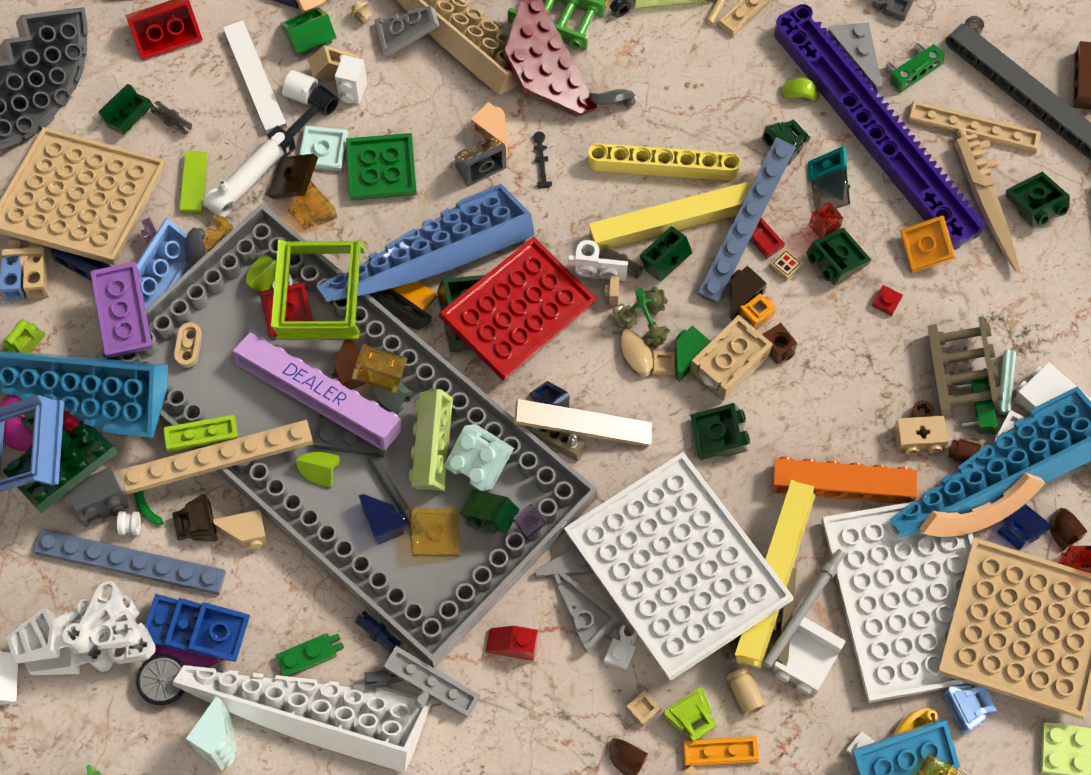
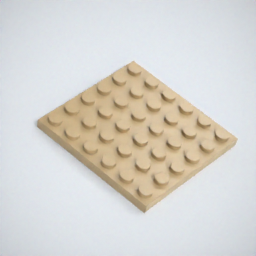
(79, 195)
(1022, 629)

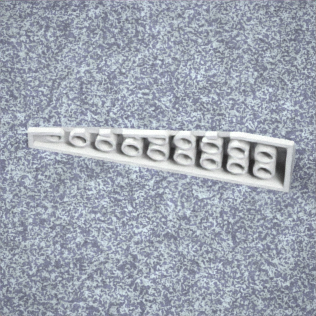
(348, 720)

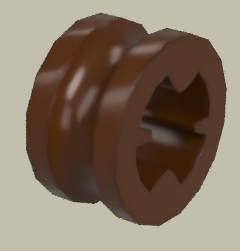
(922, 404)

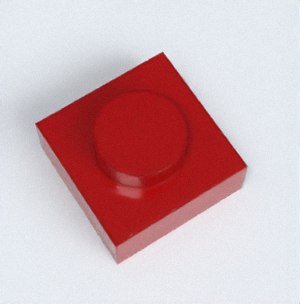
(887, 300)

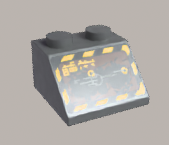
(481, 160)

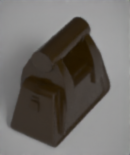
(199, 518)

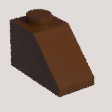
(345, 364)

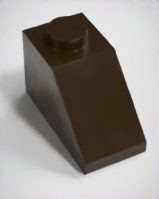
(743, 288)

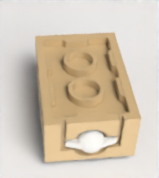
(731, 357)

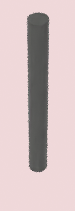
(390, 487)

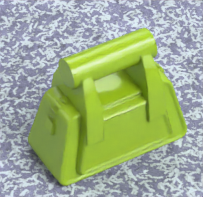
(23, 337)
(689, 712)

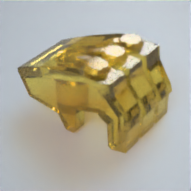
(215, 236)

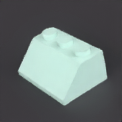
(214, 736)

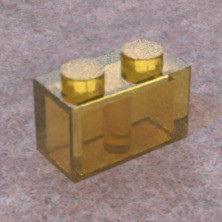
(379, 368)

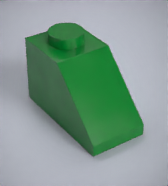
(688, 346)

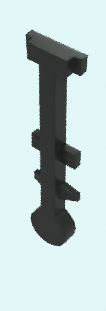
(539, 137)

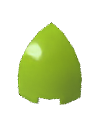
(262, 273)
(318, 467)

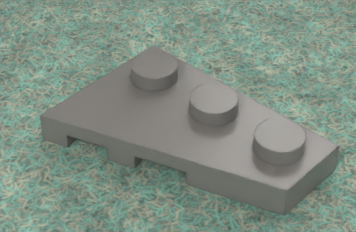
(405, 29)

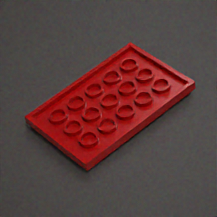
(517, 308)

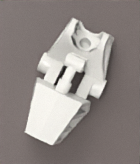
(59, 646)

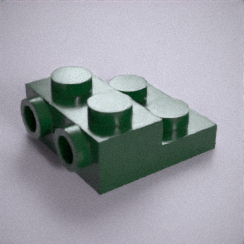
(1039, 199)
(837, 256)
(720, 431)

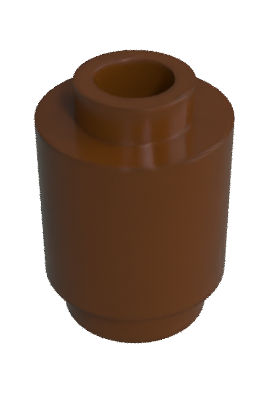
(962, 450)

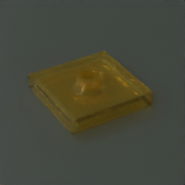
(434, 532)

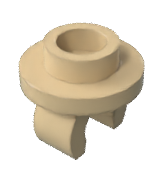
(359, 9)

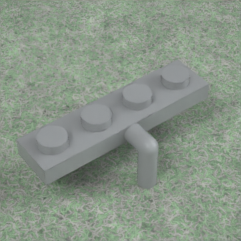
(431, 683)

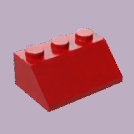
(163, 28)

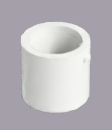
(299, 86)

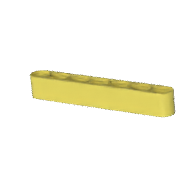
(673, 168)

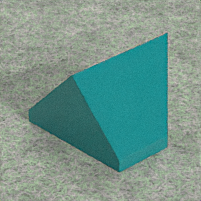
(827, 163)

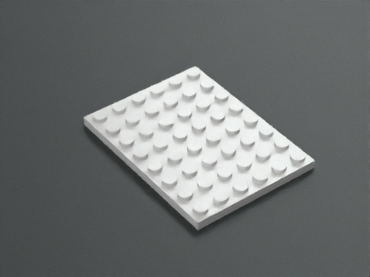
(678, 565)
(896, 599)

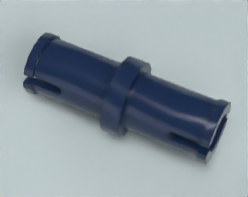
(377, 631)

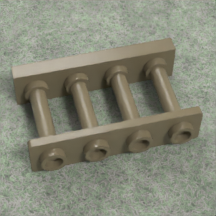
(944, 380)

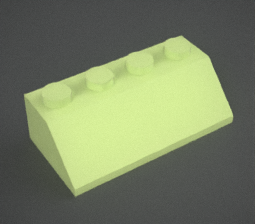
(431, 441)

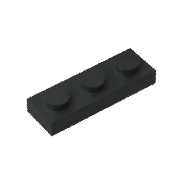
(402, 309)

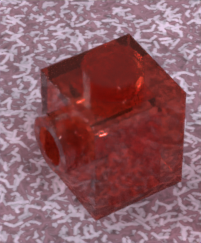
(825, 220)

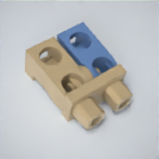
(24, 271)

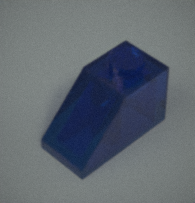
(382, 518)

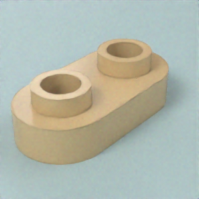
(188, 346)

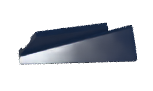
(76, 263)

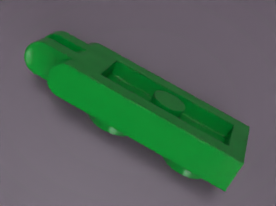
(308, 654)

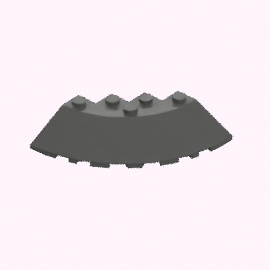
(38, 70)

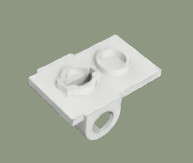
(594, 267)

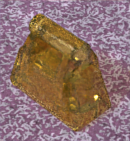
(316, 206)

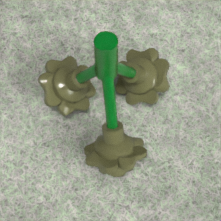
(648, 300)

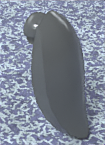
(613, 96)
(194, 246)

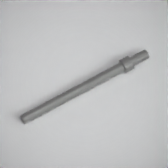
(827, 572)

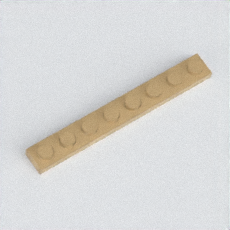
(216, 457)

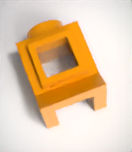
(758, 311)

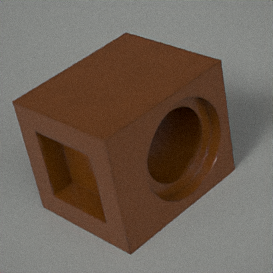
(779, 334)

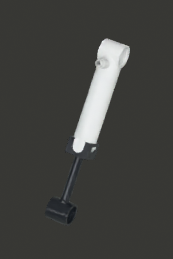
(279, 144)

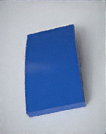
(196, 627)

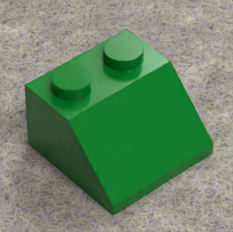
(309, 31)

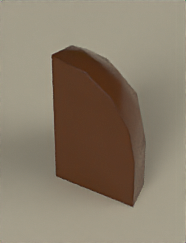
(1066, 528)
(626, 757)

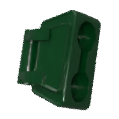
(784, 132)

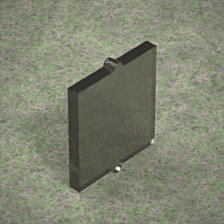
(832, 189)

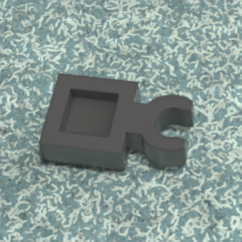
(895, 8)

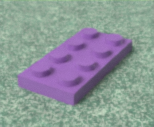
(121, 310)

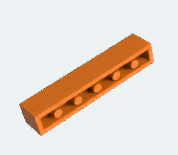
(847, 480)

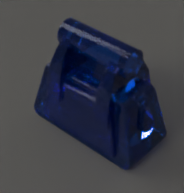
(1026, 524)

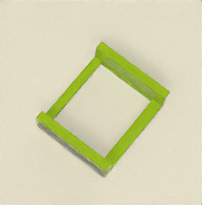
(315, 329)

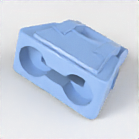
(966, 707)

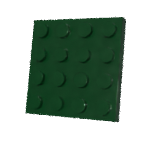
(77, 461)

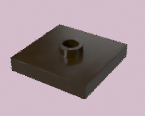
(292, 176)

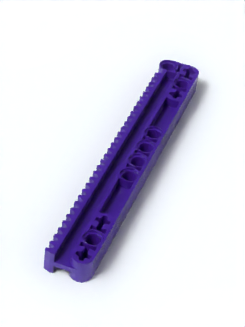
(843, 86)

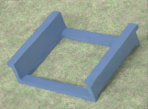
(46, 440)

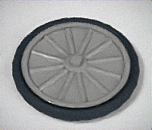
(156, 679)

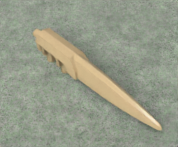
(978, 174)

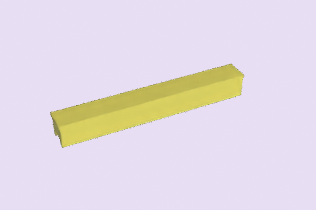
(678, 214)
(781, 558)

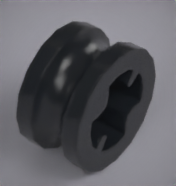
(620, 7)

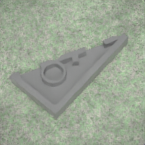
(859, 46)
(569, 563)
(588, 614)

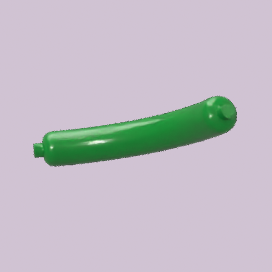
(145, 510)

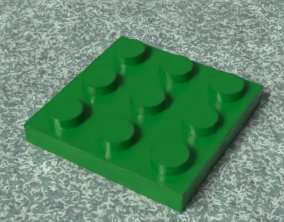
(381, 166)

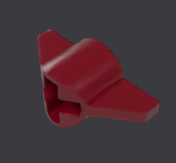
(69, 421)

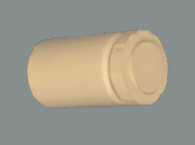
(746, 691)

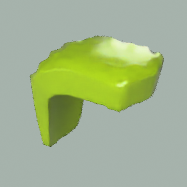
(800, 88)

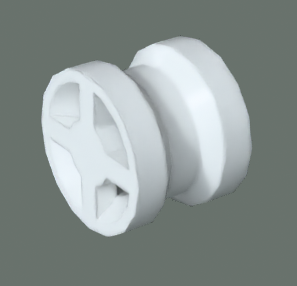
(128, 523)

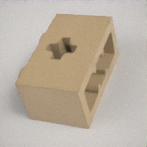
(930, 428)

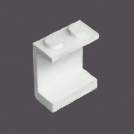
(810, 657)

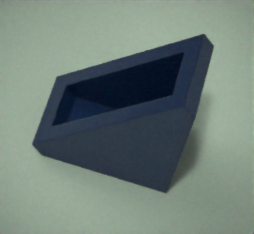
(550, 394)

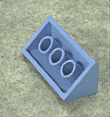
(162, 261)

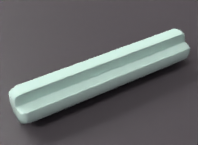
(1006, 381)

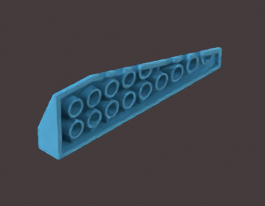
(97, 391)

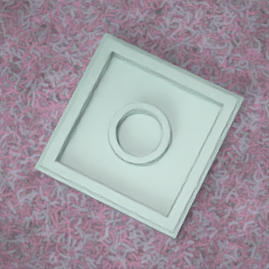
(327, 145)

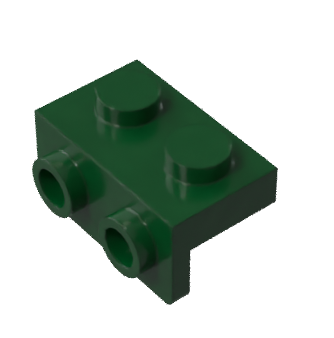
(125, 109)

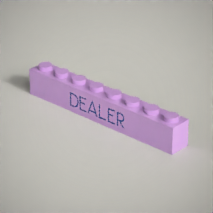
(317, 391)

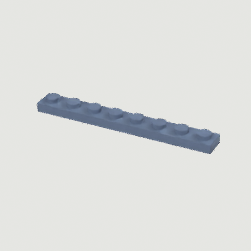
(746, 220)
(130, 561)

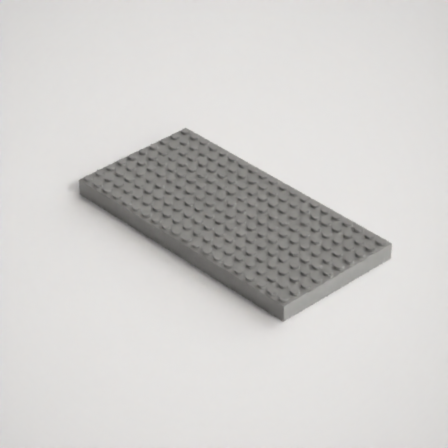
(419, 598)

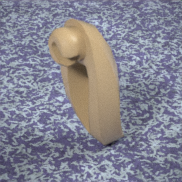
(636, 353)

